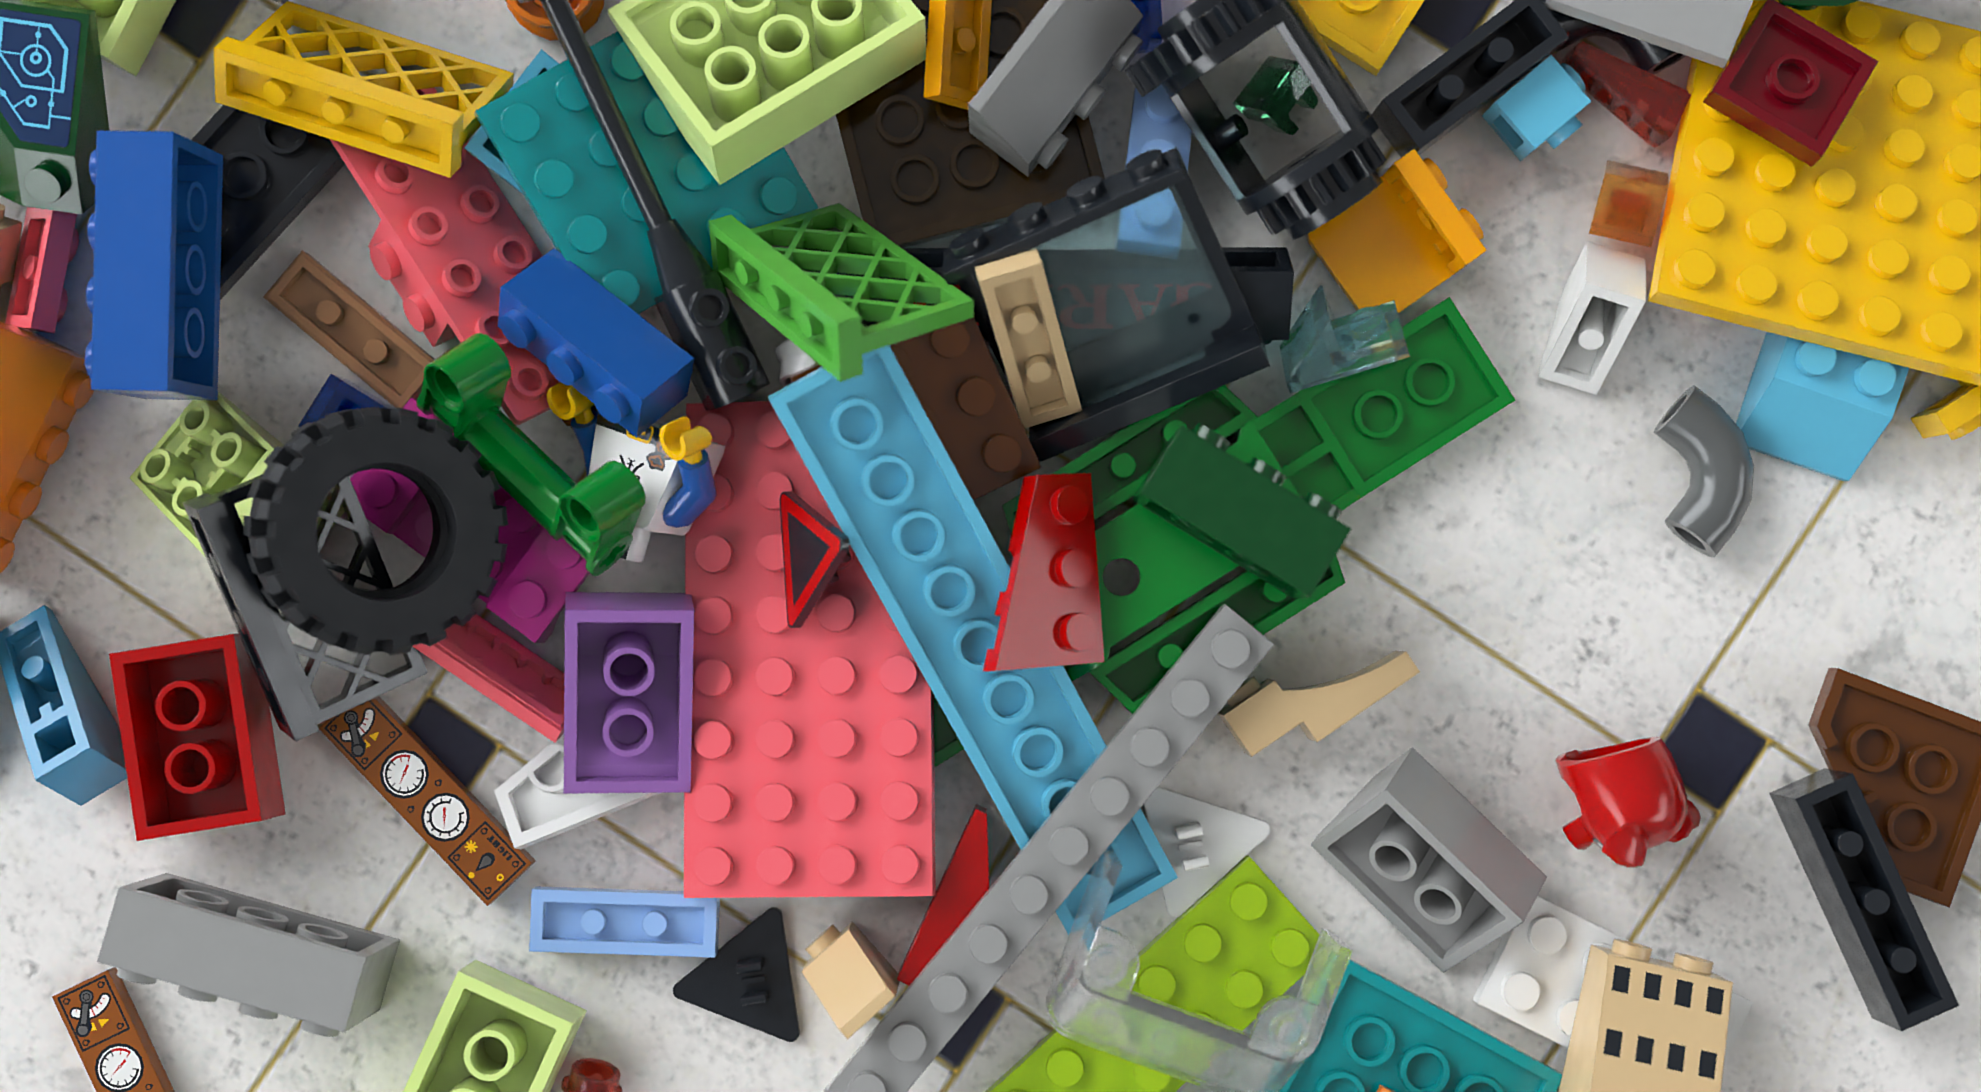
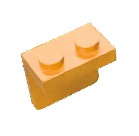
(1398, 237)

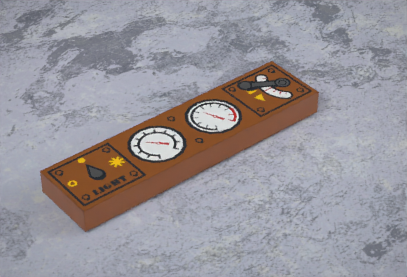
(428, 797)
(111, 1036)

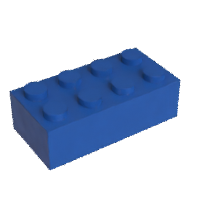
(155, 266)

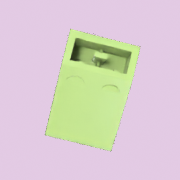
(202, 453)

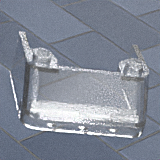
(1096, 1007)

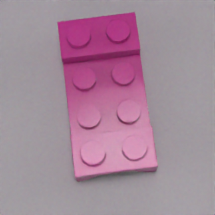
(535, 568)

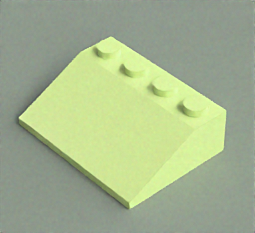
(765, 71)

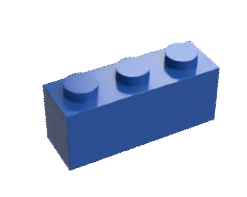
(594, 342)

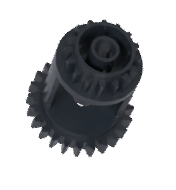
(1313, 185)

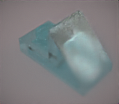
(1333, 348)

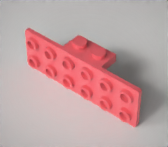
(448, 255)

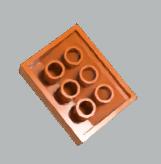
(38, 399)

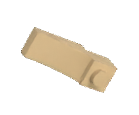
(1266, 712)

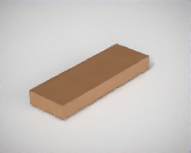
(350, 329)

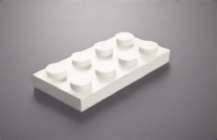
(1542, 969)

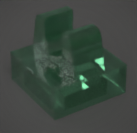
(1274, 93)

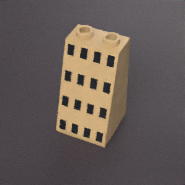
(1647, 1024)

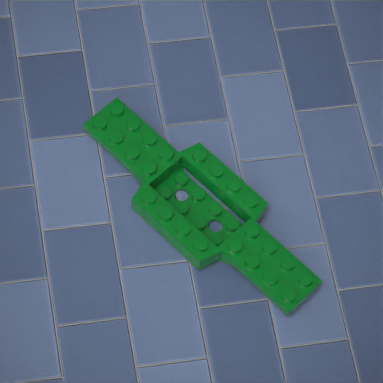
(1324, 439)

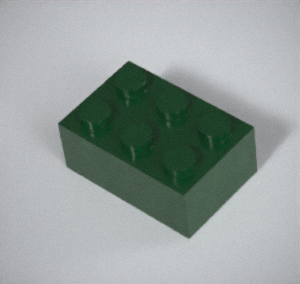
(1243, 511)

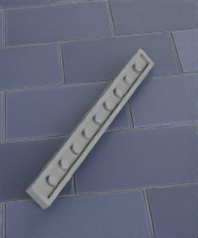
(1056, 857)

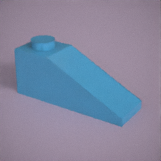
(59, 711)

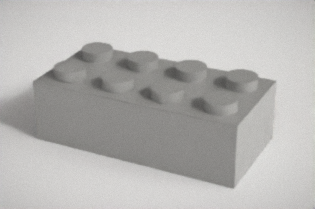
(248, 953)

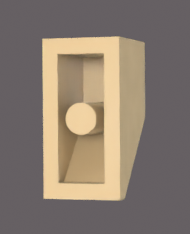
(849, 977)

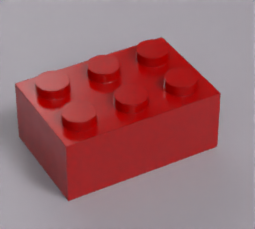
(195, 737)

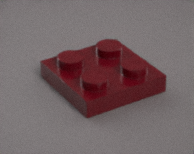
(1790, 82)

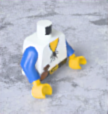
(668, 460)

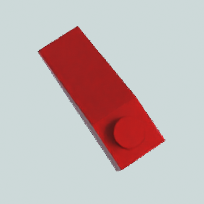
(956, 895)

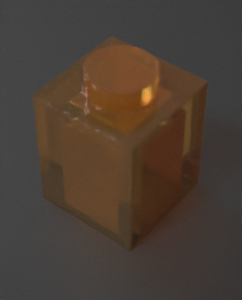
(1629, 203)

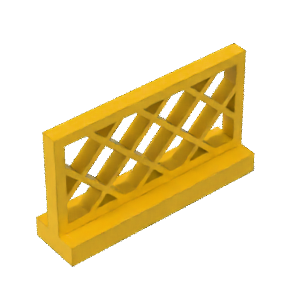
(367, 112)

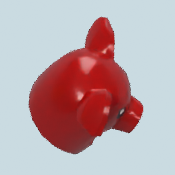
(1627, 799)

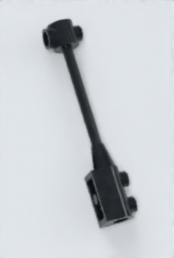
(693, 296)

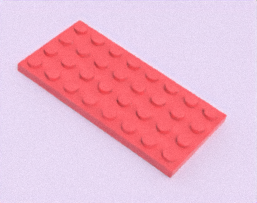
(805, 736)

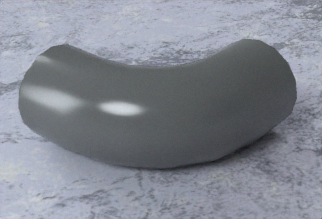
(1718, 471)

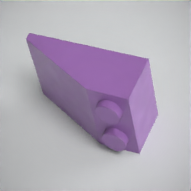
(628, 692)

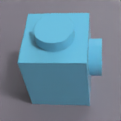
(1539, 108)

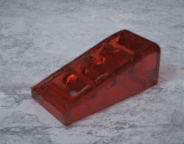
(1632, 95)

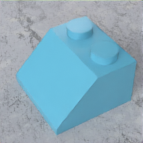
(1818, 405)

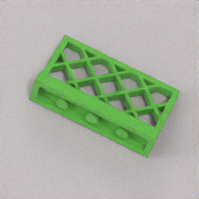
(805, 303)

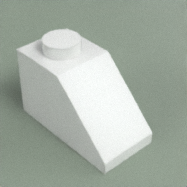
(1594, 317)

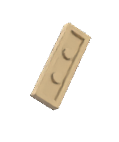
(1029, 338)

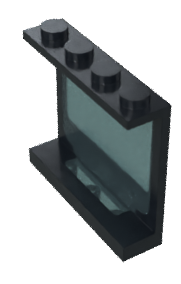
(1134, 291)

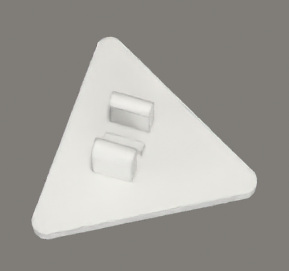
(1199, 843)

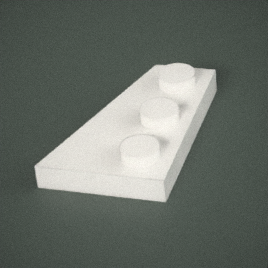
(536, 802)

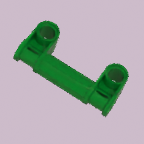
(591, 516)

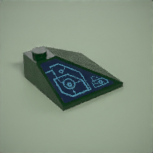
(49, 104)

